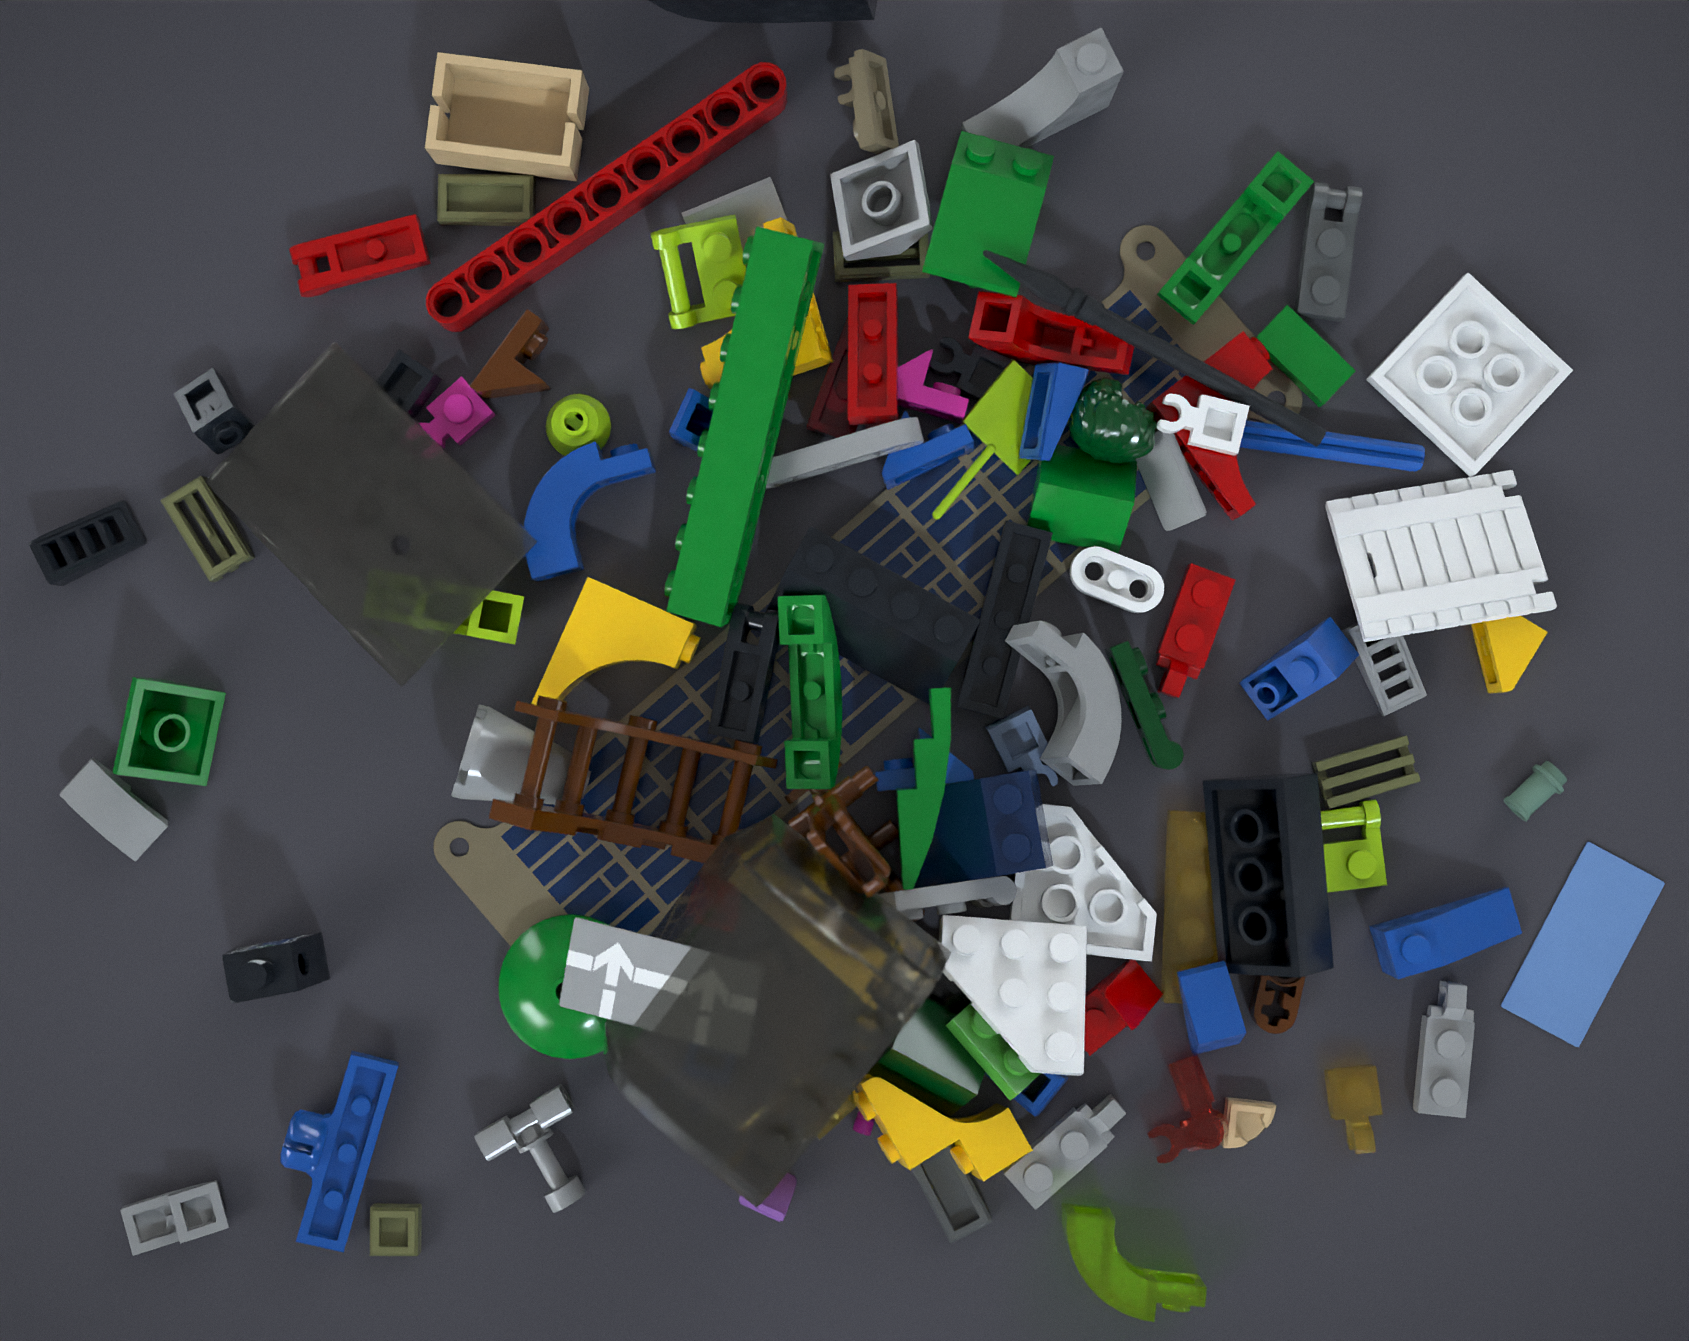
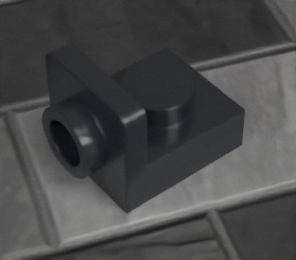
(213, 412)

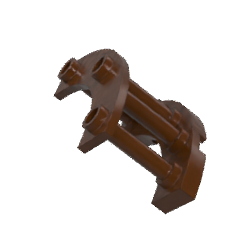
(618, 824)

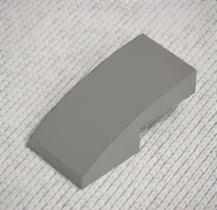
(113, 810)
(174, 1217)

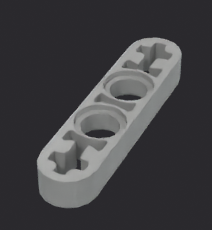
(844, 451)

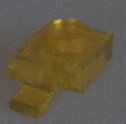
(1353, 1097)

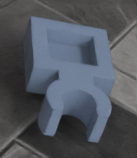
(1021, 743)

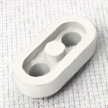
(1115, 579)

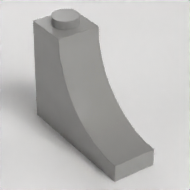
(1065, 91)

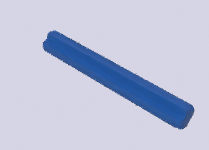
(1335, 447)

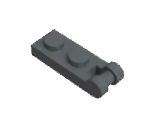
(1327, 253)

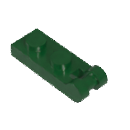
(1143, 706)

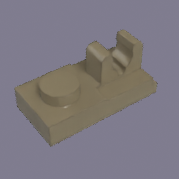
(871, 99)

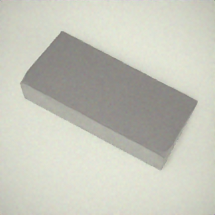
(750, 204)
(1170, 483)

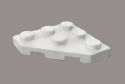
(1085, 890)
(1024, 985)

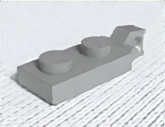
(1445, 1054)
(1064, 1150)

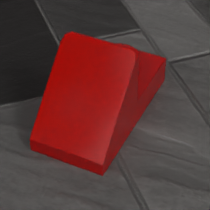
(1118, 1002)

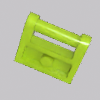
(718, 264)
(1355, 861)

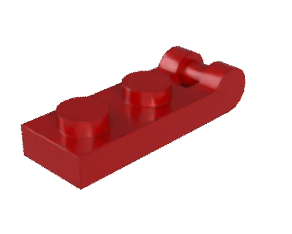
(360, 255)

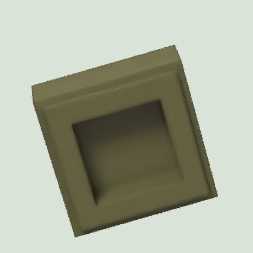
(395, 1229)

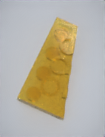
(1188, 903)

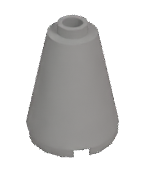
(498, 758)

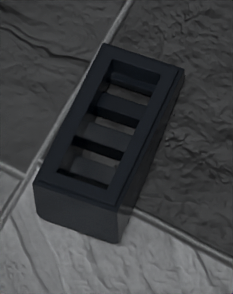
(60, 575)

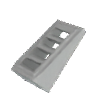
(1370, 670)

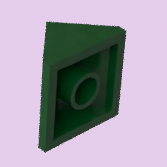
(931, 1061)

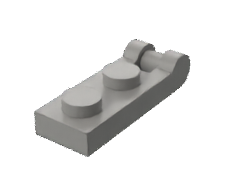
(952, 897)

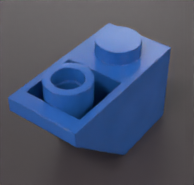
(1300, 669)

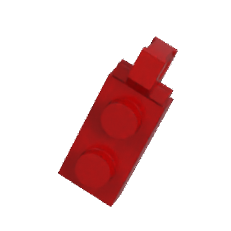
(1192, 627)

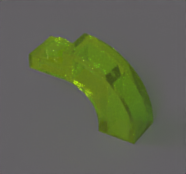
(1116, 1280)

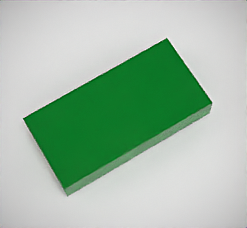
(1304, 356)

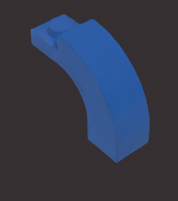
(560, 496)

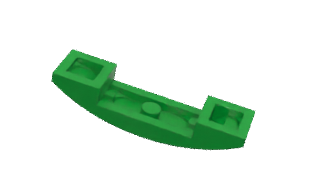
(1235, 238)
(814, 691)

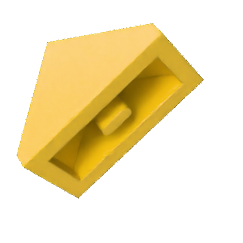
(1506, 650)

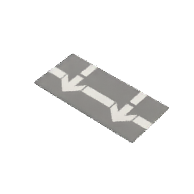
(616, 970)

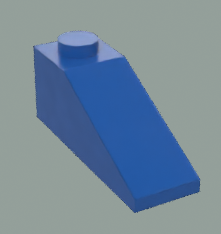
(1445, 933)

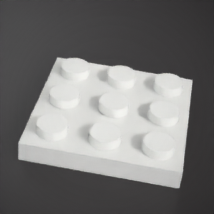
(1469, 374)

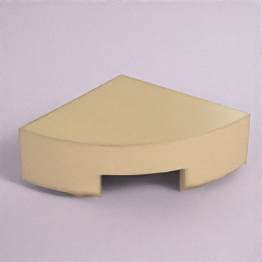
(1246, 1120)

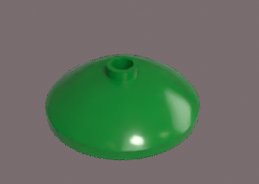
(531, 994)

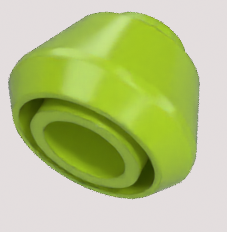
(593, 428)

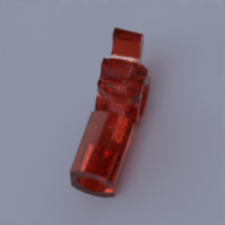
(1206, 1127)

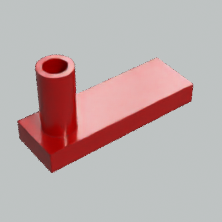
(872, 354)

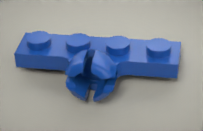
(339, 1149)

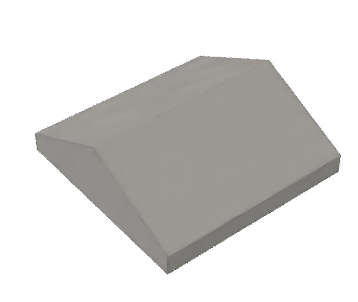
(882, 203)

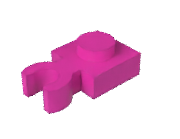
(457, 414)

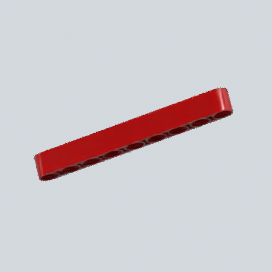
(617, 175)

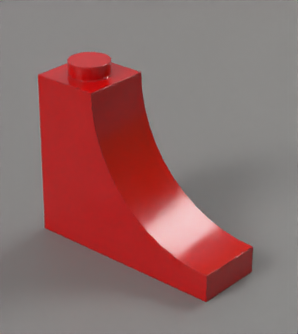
(1219, 472)

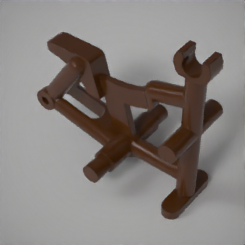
(862, 864)

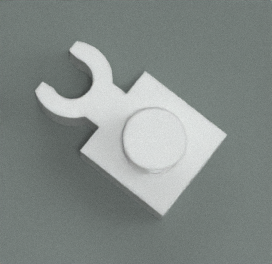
(1212, 423)

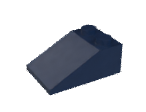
(988, 830)

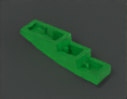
(920, 805)

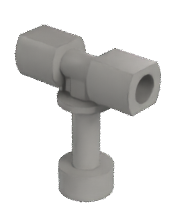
(530, 1133)

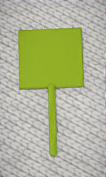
(999, 424)

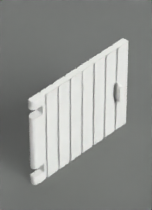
(1438, 556)

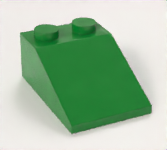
(989, 206)

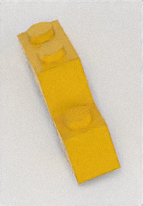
(917, 1132)

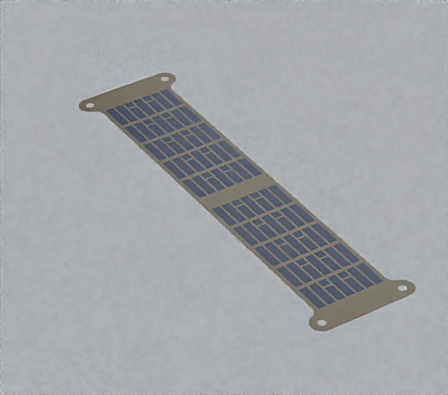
(535, 875)

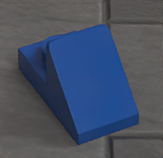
(943, 447)
(900, 772)

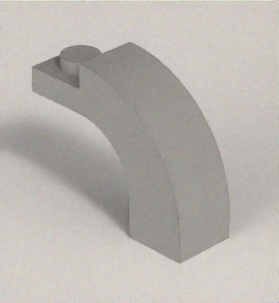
(1086, 700)

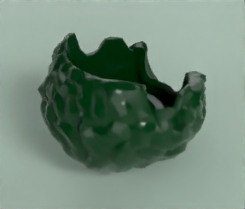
(1110, 425)

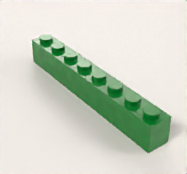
(743, 425)

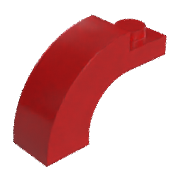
(1039, 335)

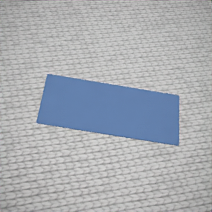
(1582, 944)

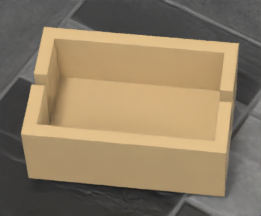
(507, 116)

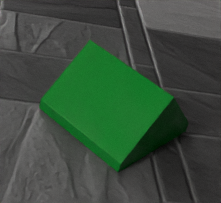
(1083, 499)
(169, 731)

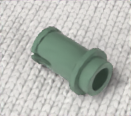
(1536, 790)

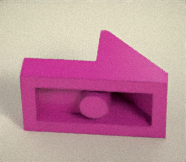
(939, 401)

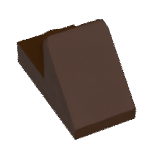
(505, 371)

